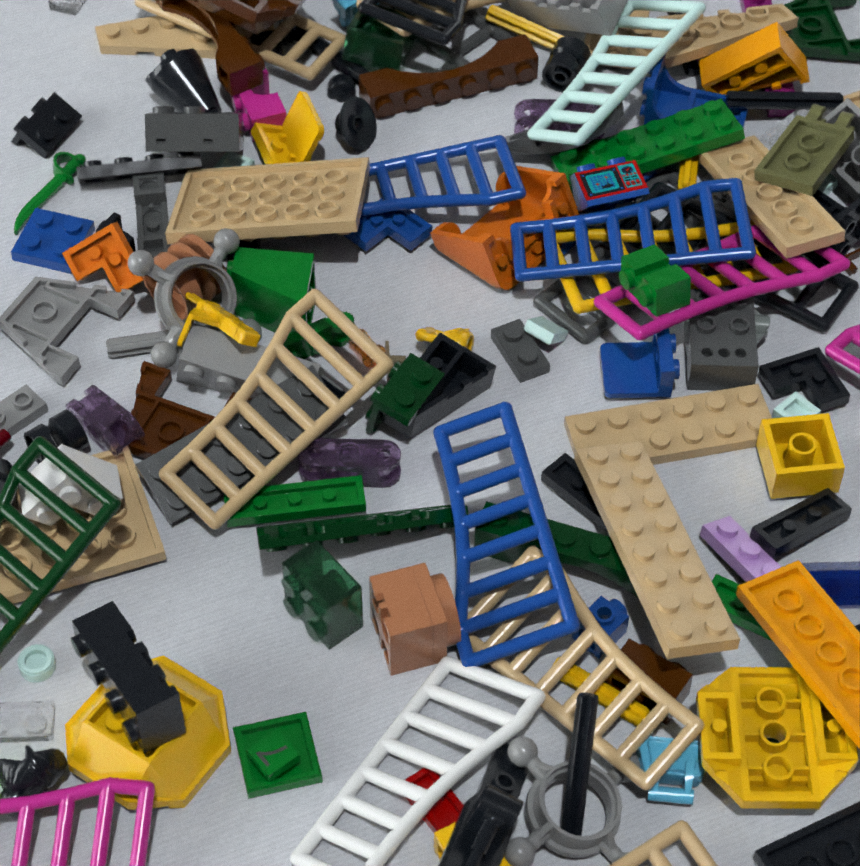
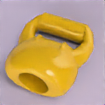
(460, 335)

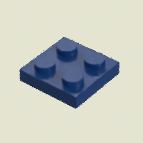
(48, 236)

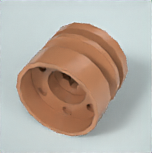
(192, 280)

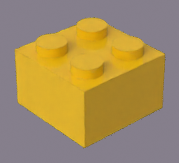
(799, 455)

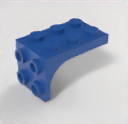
(668, 96)

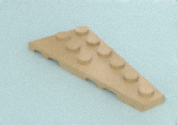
(713, 32)

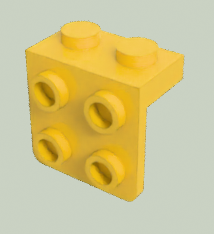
(295, 138)

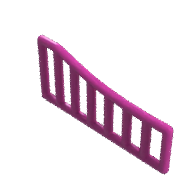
(719, 298)
(66, 798)

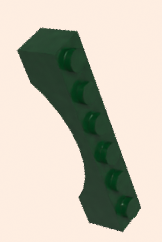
(573, 544)

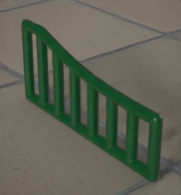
(64, 559)

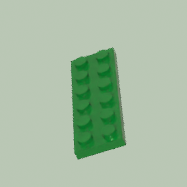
(659, 141)

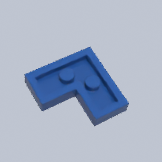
(400, 225)

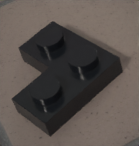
(808, 372)

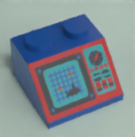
(607, 185)

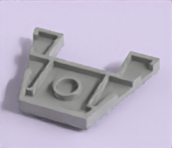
(49, 311)

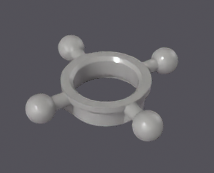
(142, 263)
(521, 850)

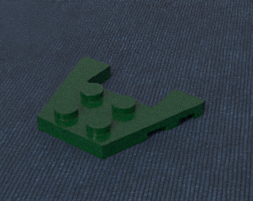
(820, 31)

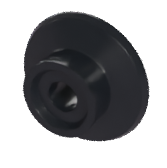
(356, 123)

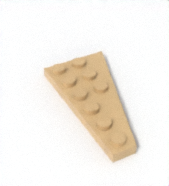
(154, 35)

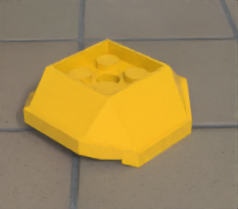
(776, 703)
(177, 768)

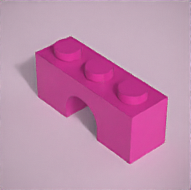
(259, 106)

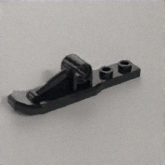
(488, 816)

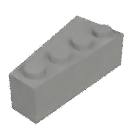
(572, 15)
(223, 364)

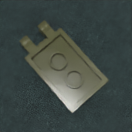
(806, 151)

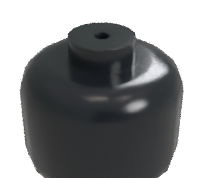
(341, 87)

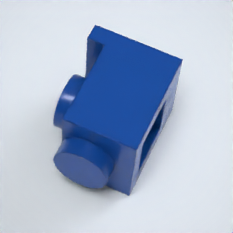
(611, 617)

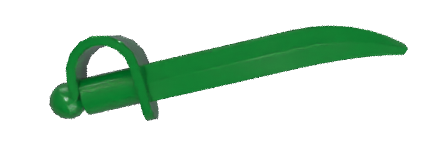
(60, 178)

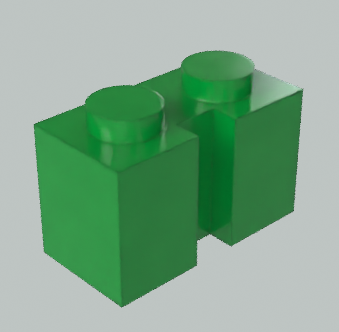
(655, 281)

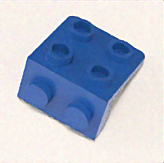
(640, 367)

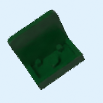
(405, 393)

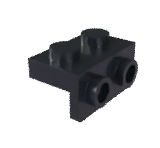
(47, 125)

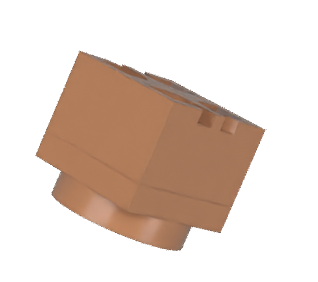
(413, 617)

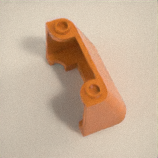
(487, 244)

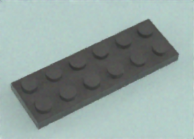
(174, 508)

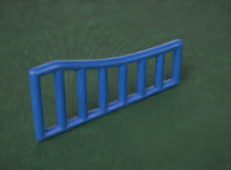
(453, 197)
(642, 210)
(466, 555)

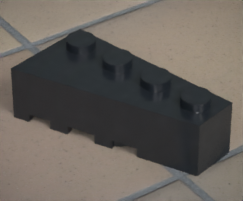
(131, 680)

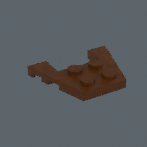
(161, 419)

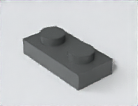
(520, 351)

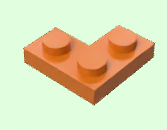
(104, 250)

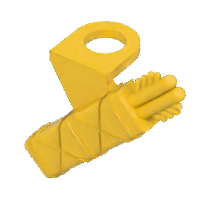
(214, 315)

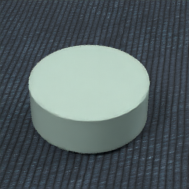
(36, 663)

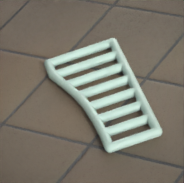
(625, 83)

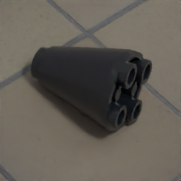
(183, 81)

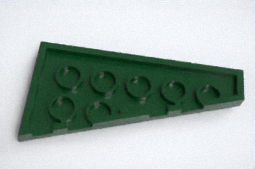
(348, 528)

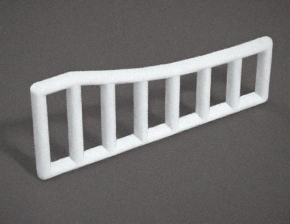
(450, 772)

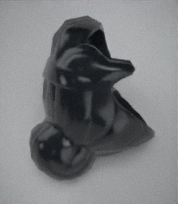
(31, 775)

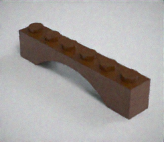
(235, 60)
(396, 91)

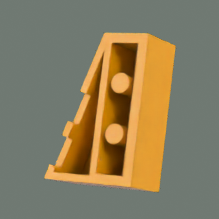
(755, 63)

